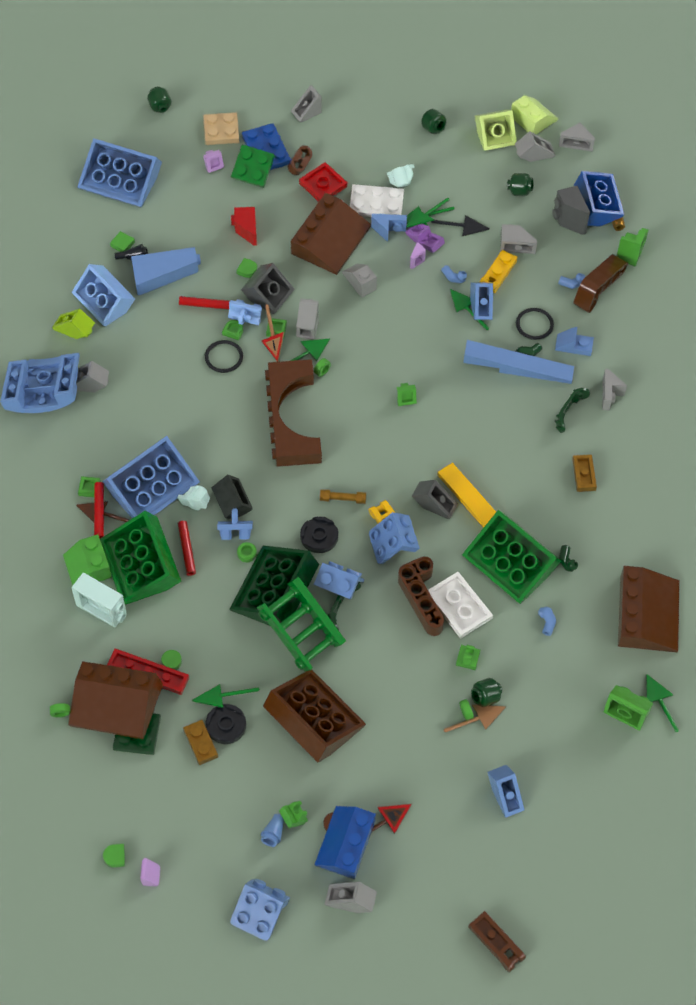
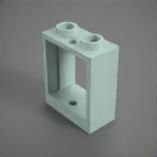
(99, 600)

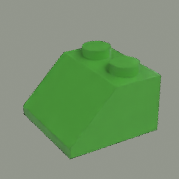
(88, 558)
(627, 707)

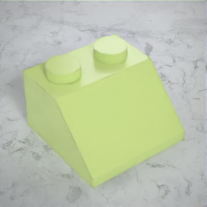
(532, 114)
(496, 129)

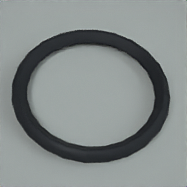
(534, 337)
(224, 342)

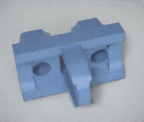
(227, 526)

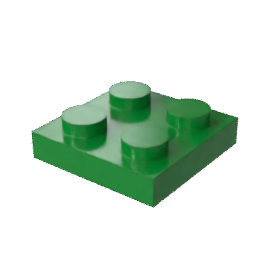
(252, 166)

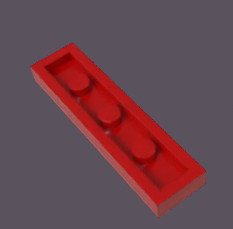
(172, 679)

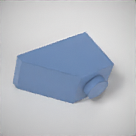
(482, 300)
(506, 790)

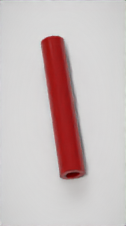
(203, 302)
(99, 509)
(186, 548)

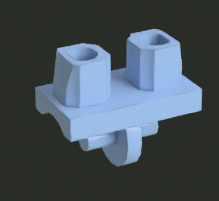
(244, 312)

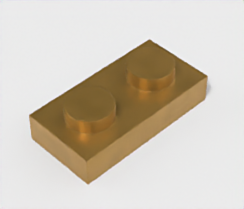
(584, 473)
(200, 742)

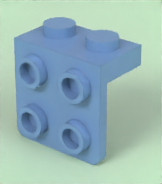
(393, 535)
(338, 581)
(259, 908)

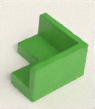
(632, 246)

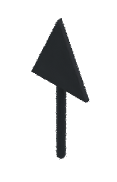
(470, 225)

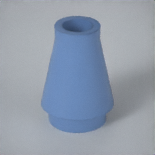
(272, 832)

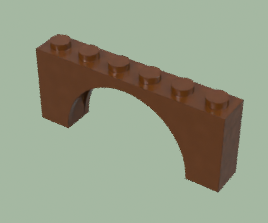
(289, 446)

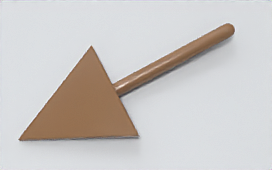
(484, 714)

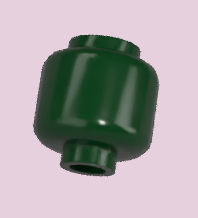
(159, 99)
(433, 121)
(520, 184)
(486, 692)

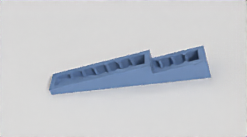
(517, 363)

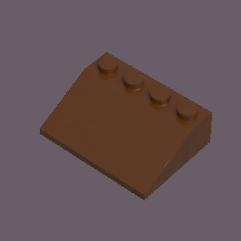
(329, 234)
(648, 610)
(114, 699)
(313, 714)

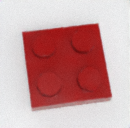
(322, 181)

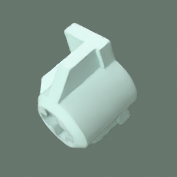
(401, 176)
(195, 498)

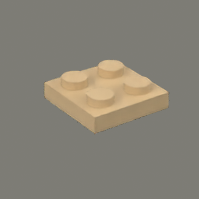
(221, 128)

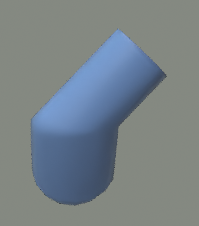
(548, 615)

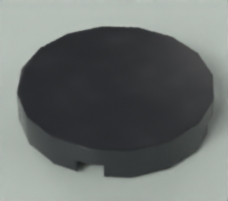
(319, 535)
(226, 724)

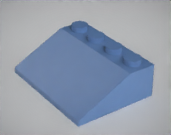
(119, 173)
(151, 479)

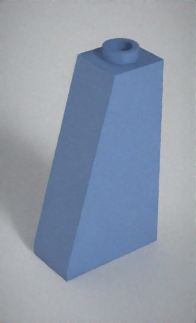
(163, 268)

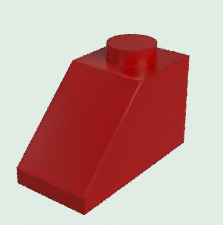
(245, 223)

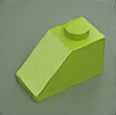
(74, 324)

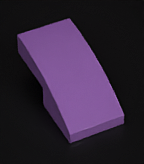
(423, 235)

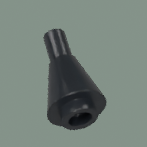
(137, 250)

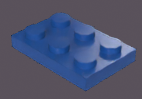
(268, 140)

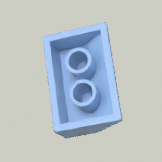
(102, 294)

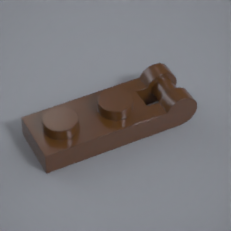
(496, 941)

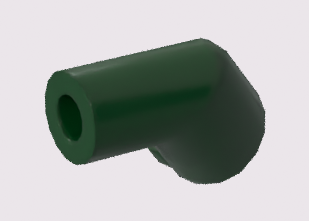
(535, 349)
(568, 564)

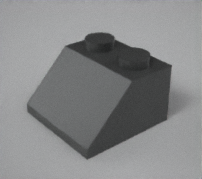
(571, 210)
(268, 287)

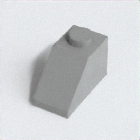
(534, 148)
(517, 240)
(361, 279)
(91, 377)
(351, 897)

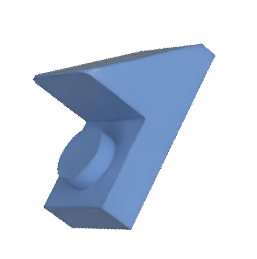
(388, 222)
(571, 343)

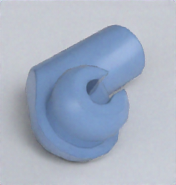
(454, 277)
(571, 283)

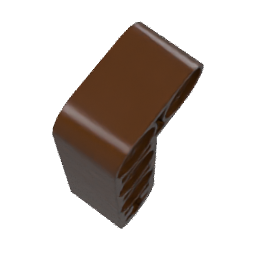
(599, 281)
(424, 598)

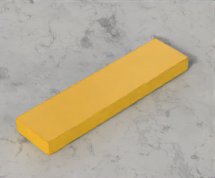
(467, 494)

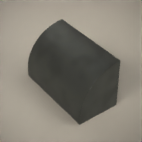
(231, 495)

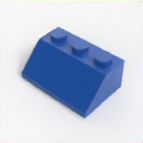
(600, 196)
(346, 840)

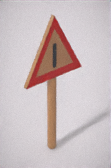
(274, 342)

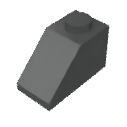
(434, 498)

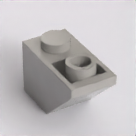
(307, 319)

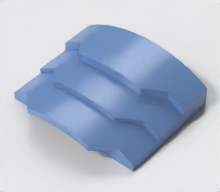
(40, 384)

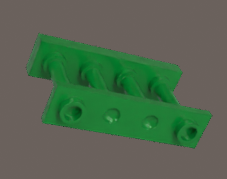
(309, 606)

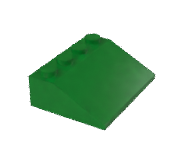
(511, 557)
(140, 558)

